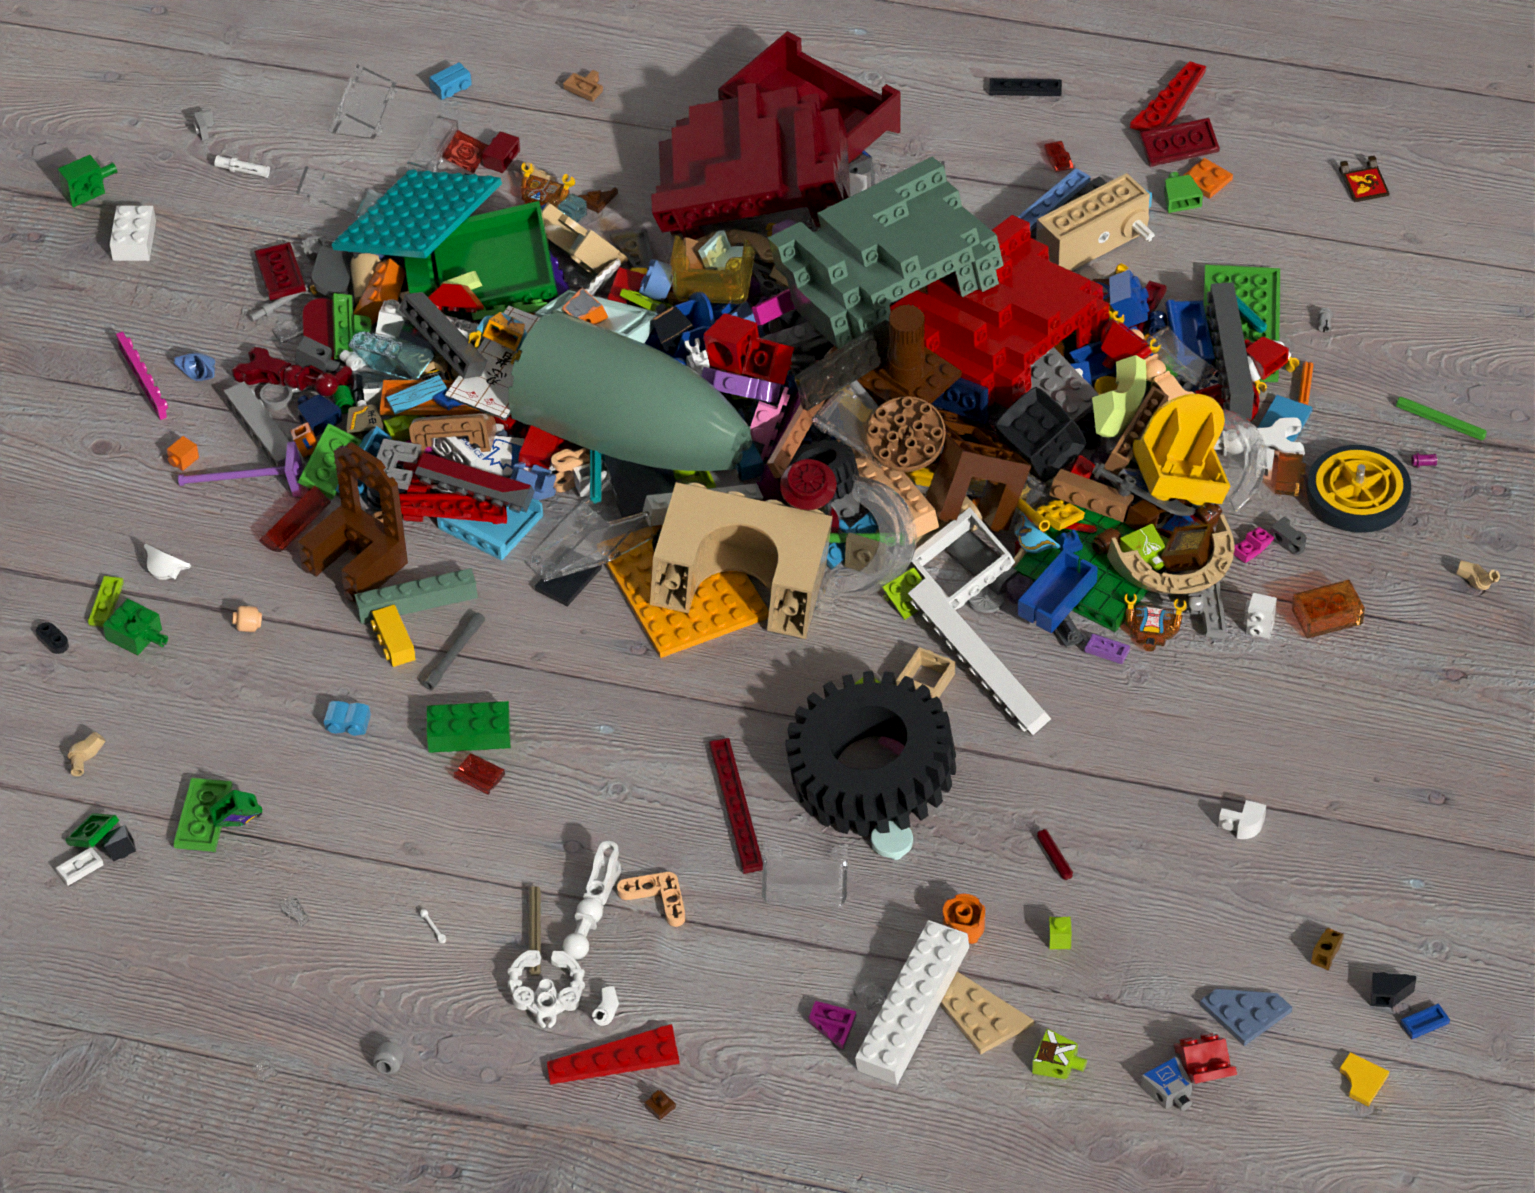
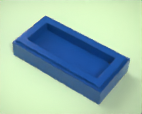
(1425, 1021)

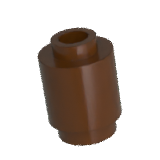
(1102, 541)

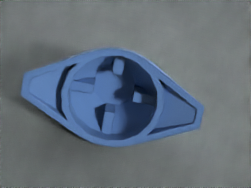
(196, 366)

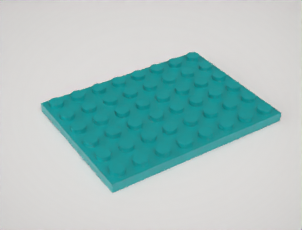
(417, 214)

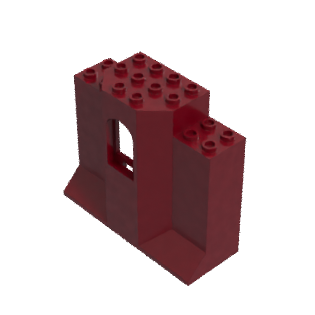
(862, 109)

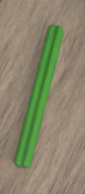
(1441, 418)

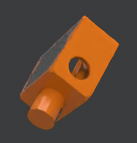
(585, 307)

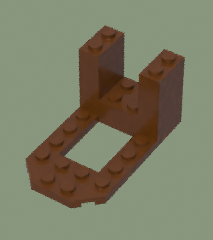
(967, 460)
(377, 544)

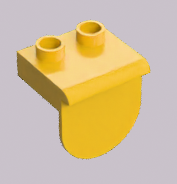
(1180, 453)

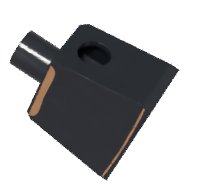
(670, 325)

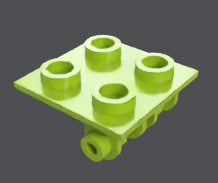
(898, 591)

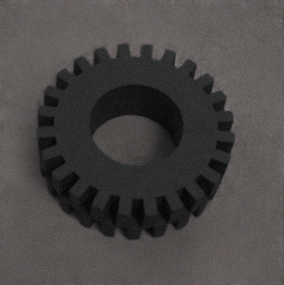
(878, 793)

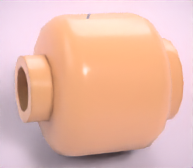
(247, 618)

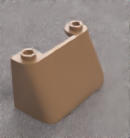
(478, 427)

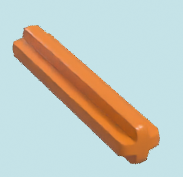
(1305, 384)

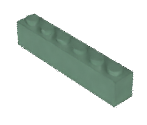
(418, 594)

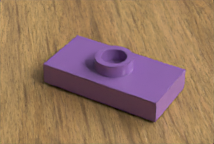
(1107, 648)

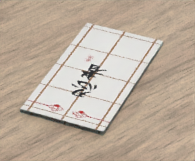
(491, 389)

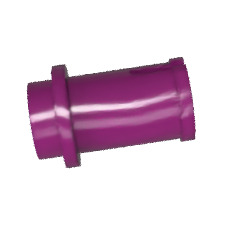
(1423, 460)

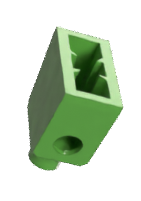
(1182, 193)

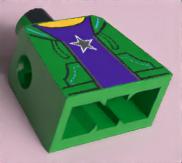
(235, 809)

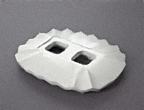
(603, 277)

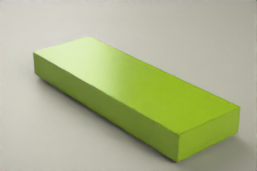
(105, 600)

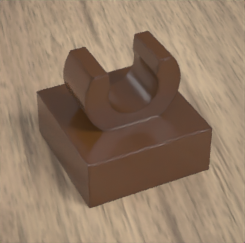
(660, 1104)

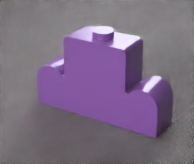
(742, 385)

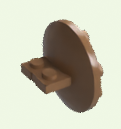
(905, 434)

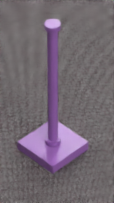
(293, 470)

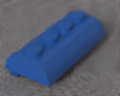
(1191, 327)

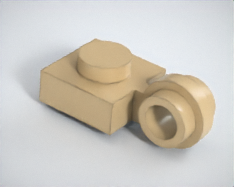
(538, 172)

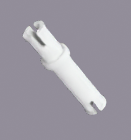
(241, 166)

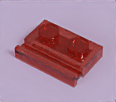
(479, 773)

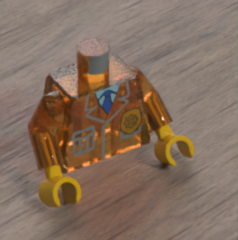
(542, 189)

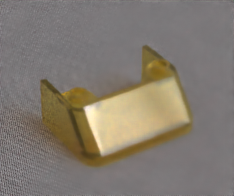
(718, 285)

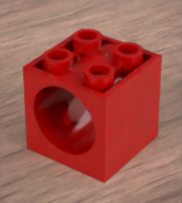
(728, 342)

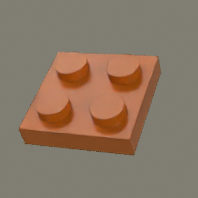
(1209, 177)

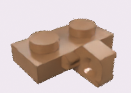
(584, 86)

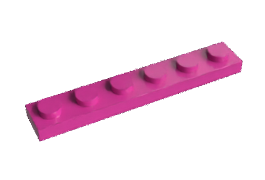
(144, 379)

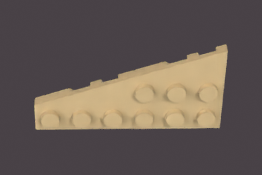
(982, 1015)

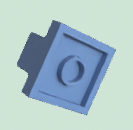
(539, 478)

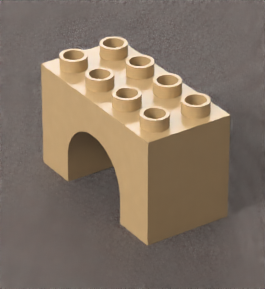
(728, 532)

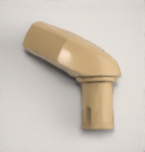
(1477, 575)
(84, 751)

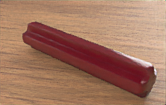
(1055, 854)

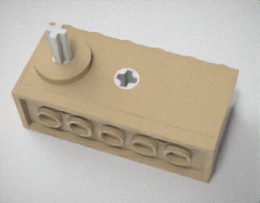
(1096, 223)

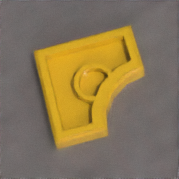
(1364, 1078)

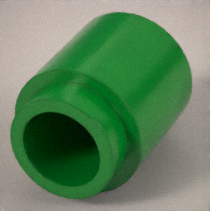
(343, 398)

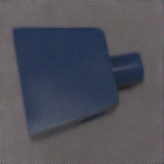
(318, 413)

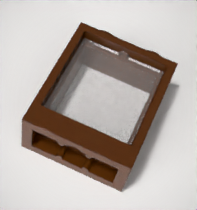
(1188, 548)

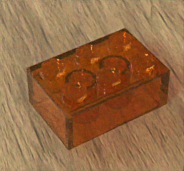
(1328, 608)

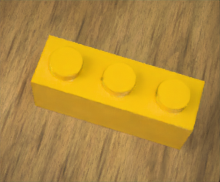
(392, 636)

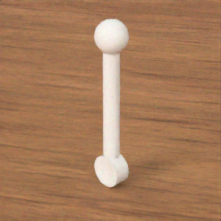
(441, 937)

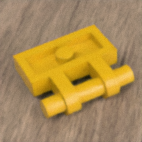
(1060, 515)

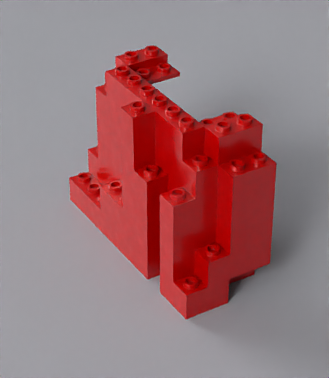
(1013, 324)

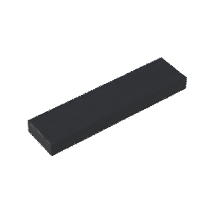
(1025, 87)

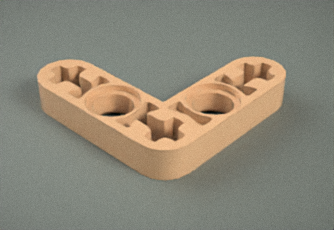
(659, 888)

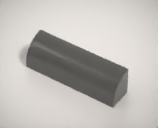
(977, 557)

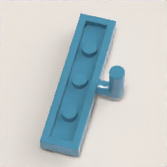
(837, 551)

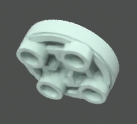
(894, 843)

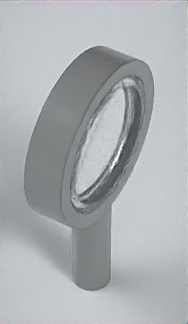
(278, 396)

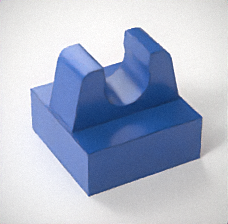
(1069, 541)

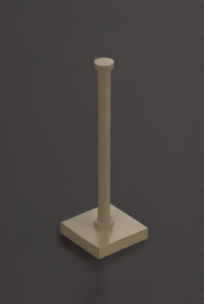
(860, 549)

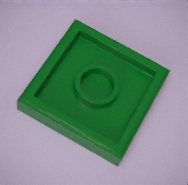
(92, 830)

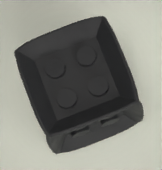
(1041, 433)

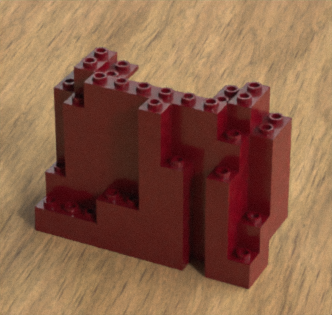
(751, 160)

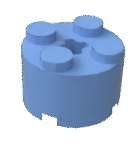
(657, 280)

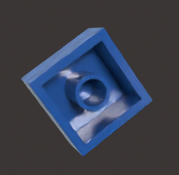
(1129, 298)

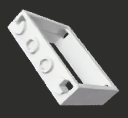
(944, 539)

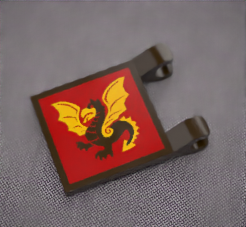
(1364, 183)

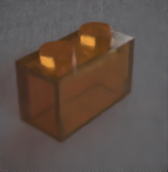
(1289, 474)

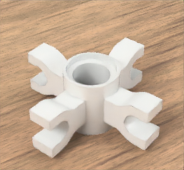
(696, 360)

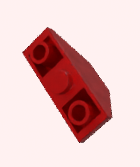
(455, 297)

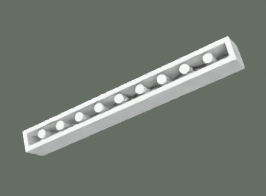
(981, 658)

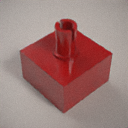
(767, 360)

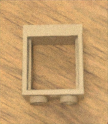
(928, 659)

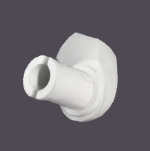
(607, 1009)

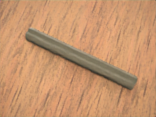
(535, 925)

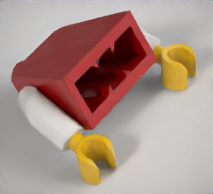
(1266, 357)

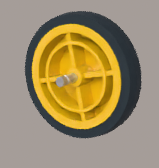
(1358, 488)

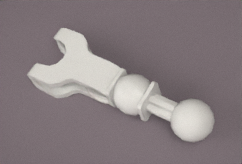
(1275, 437)
(590, 910)

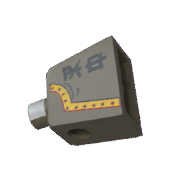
(363, 419)

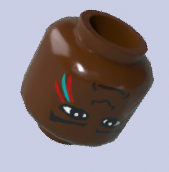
(1208, 513)

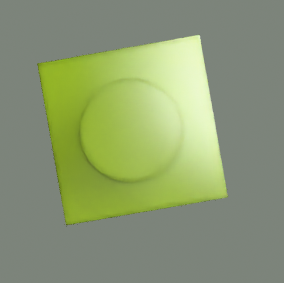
(1060, 933)

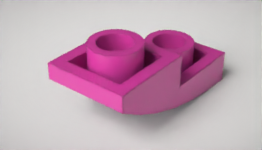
(1253, 544)

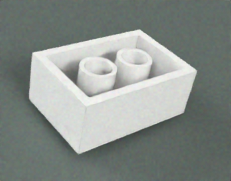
(132, 233)

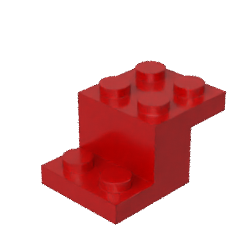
(1205, 1058)

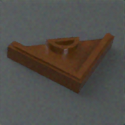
(598, 200)

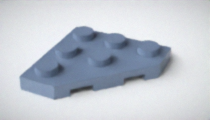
(1245, 1012)

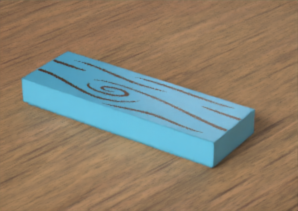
(416, 394)

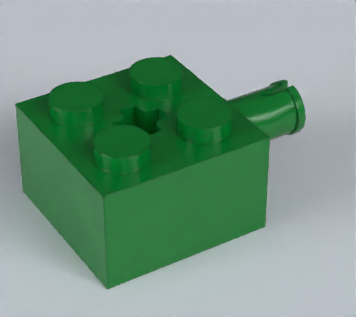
(84, 179)
(134, 627)

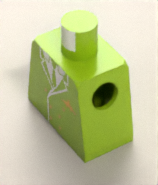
(1148, 545)

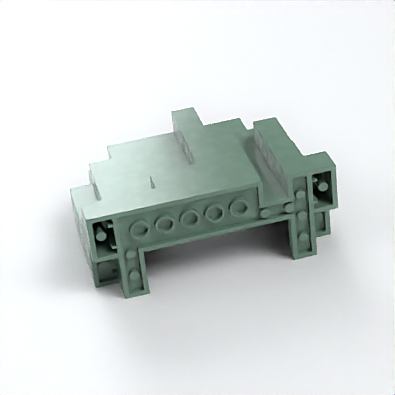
(882, 250)

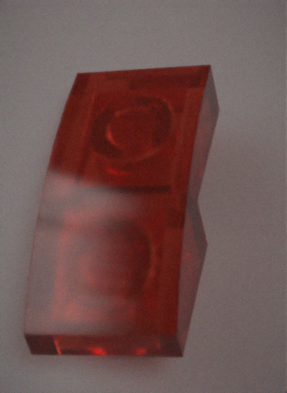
(1058, 156)

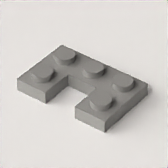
(394, 451)

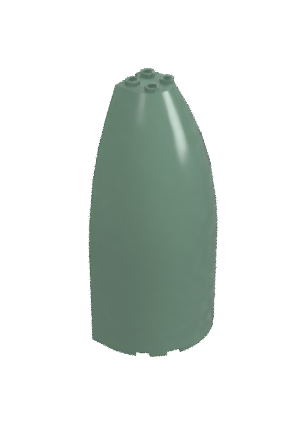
(623, 398)

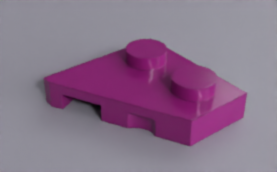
(832, 1022)

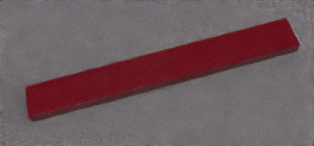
(736, 805)

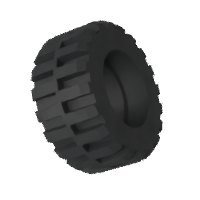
(837, 457)

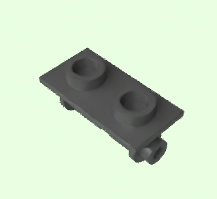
(1068, 632)

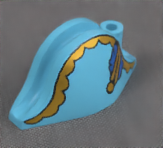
(1032, 538)

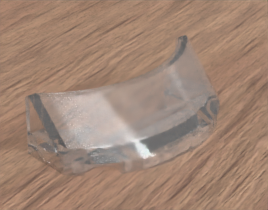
(1181, 358)

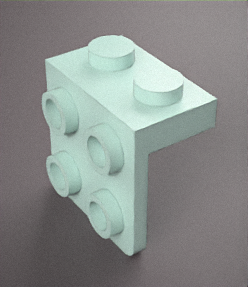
(718, 251)

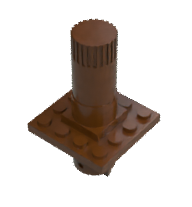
(910, 366)

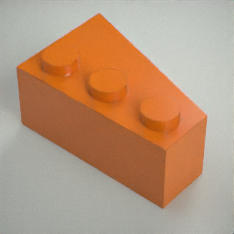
(384, 285)

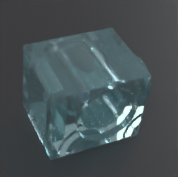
(573, 207)

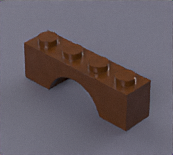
(1147, 513)

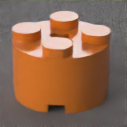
(966, 915)

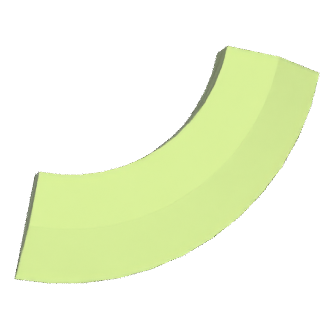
(1117, 408)

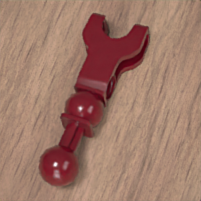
(276, 371)

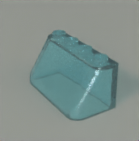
(391, 354)

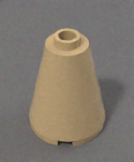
(362, 272)

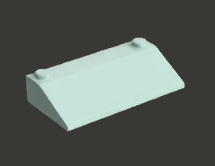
(622, 318)

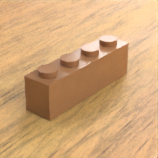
(1090, 495)

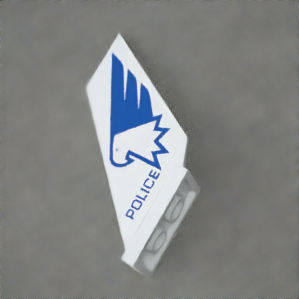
(498, 461)

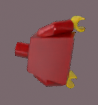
(1122, 342)

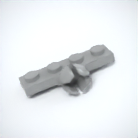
(1210, 606)

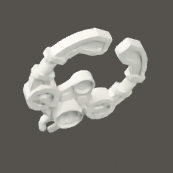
(546, 994)

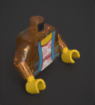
(1153, 625)

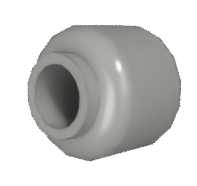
(388, 1058)

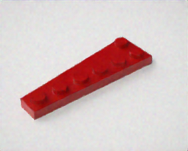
(1169, 102)
(452, 507)
(633, 1053)

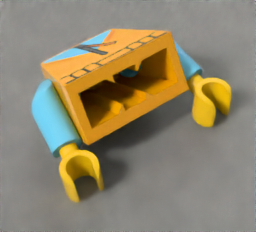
(503, 330)

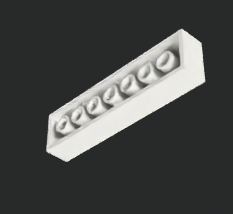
(912, 1002)

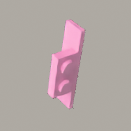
(765, 421)

